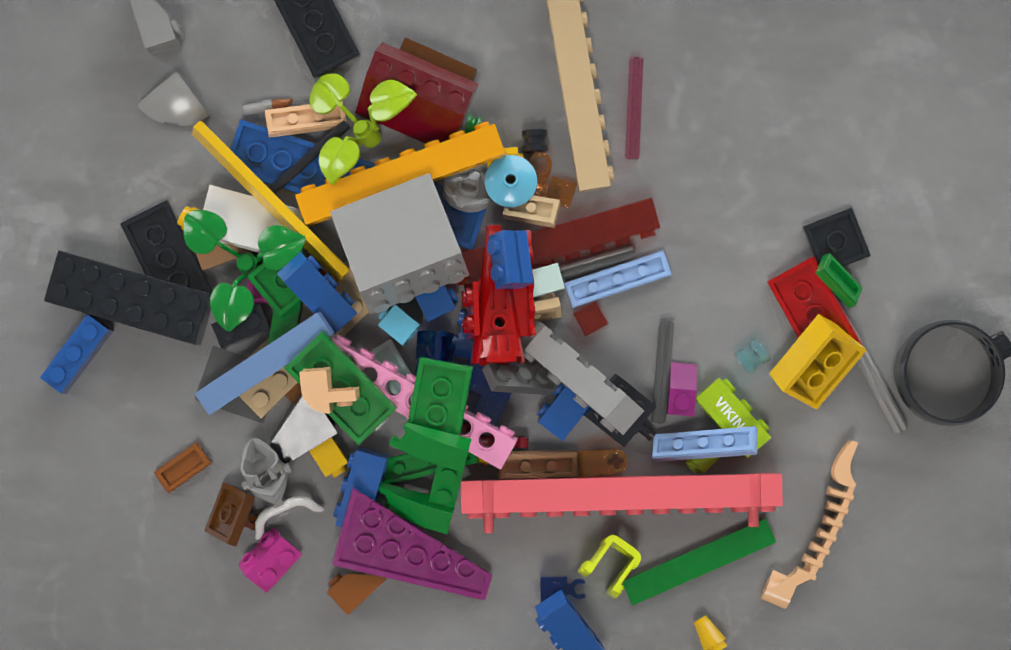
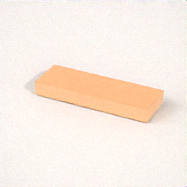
(301, 120)

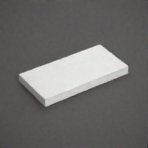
(242, 215)

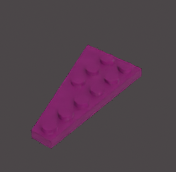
(393, 548)

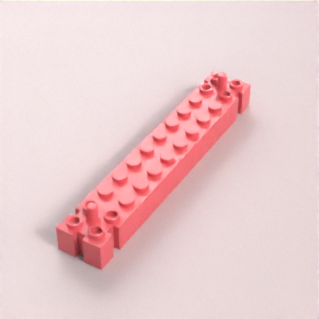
(630, 493)

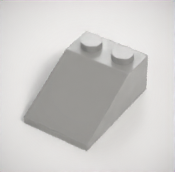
(156, 27)

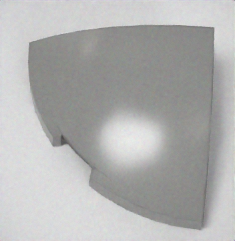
(173, 103)

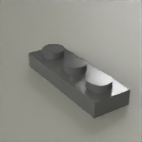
(518, 379)

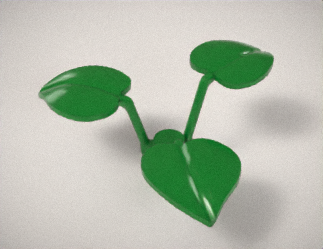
(231, 303)

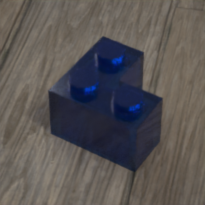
(490, 403)

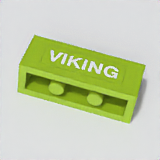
(728, 411)

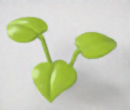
(340, 155)

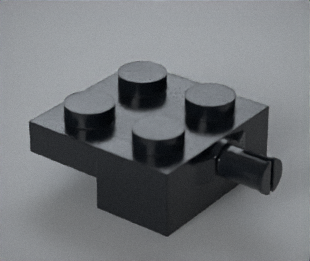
(638, 426)

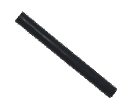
(307, 159)

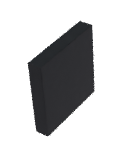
(838, 236)

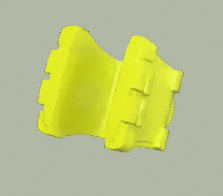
(622, 547)

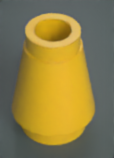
(709, 635)

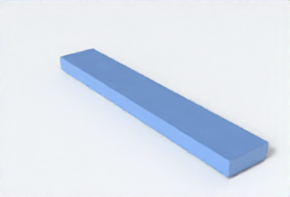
(262, 364)

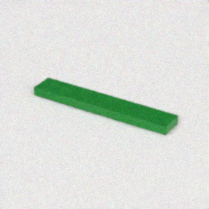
(698, 562)

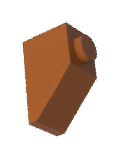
(353, 589)

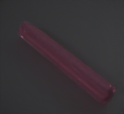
(634, 108)

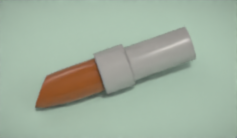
(266, 105)

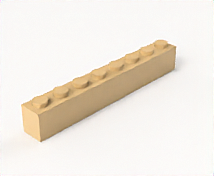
(579, 95)

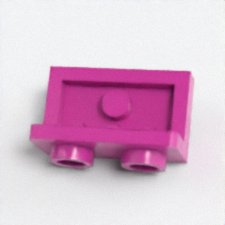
(269, 560)

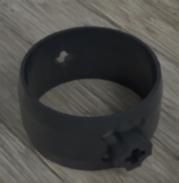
(997, 349)

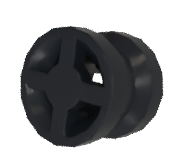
(535, 141)

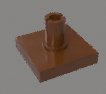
(231, 514)

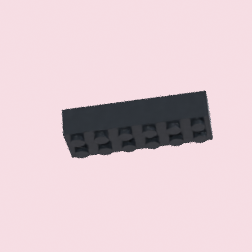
(129, 297)

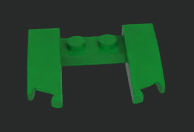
(449, 455)

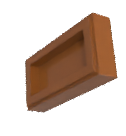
(182, 467)

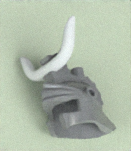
(267, 479)

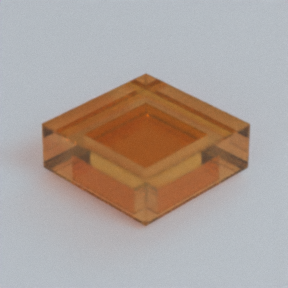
(562, 191)

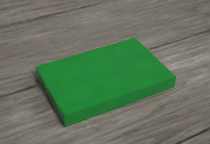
(440, 395)

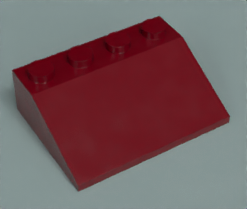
(440, 99)

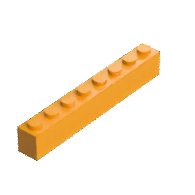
(438, 159)

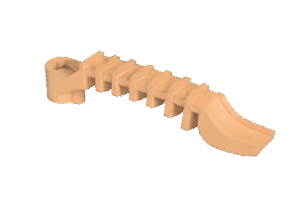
(779, 587)

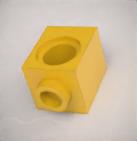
(330, 458)

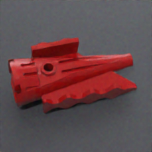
(509, 307)

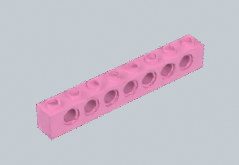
(504, 437)

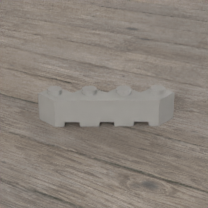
(581, 378)

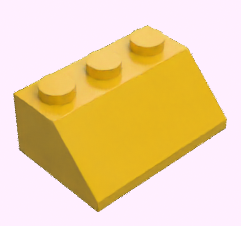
(817, 362)

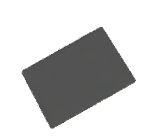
(219, 363)

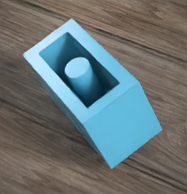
(398, 325)

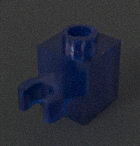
(553, 583)

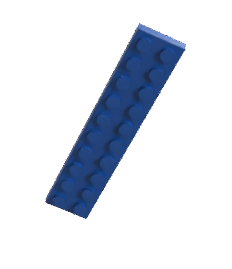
(274, 155)

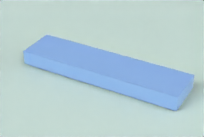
(617, 279)
(705, 444)

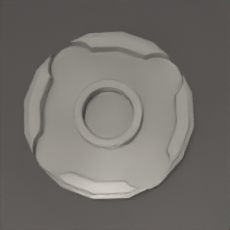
(466, 191)

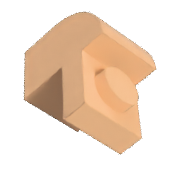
(318, 390)

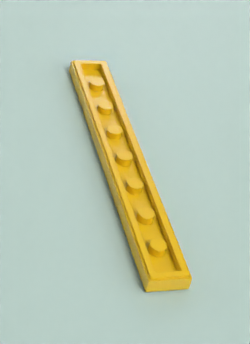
(269, 200)

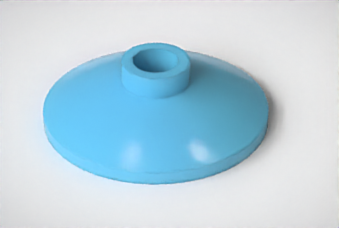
(510, 194)

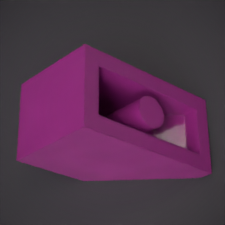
(682, 389)

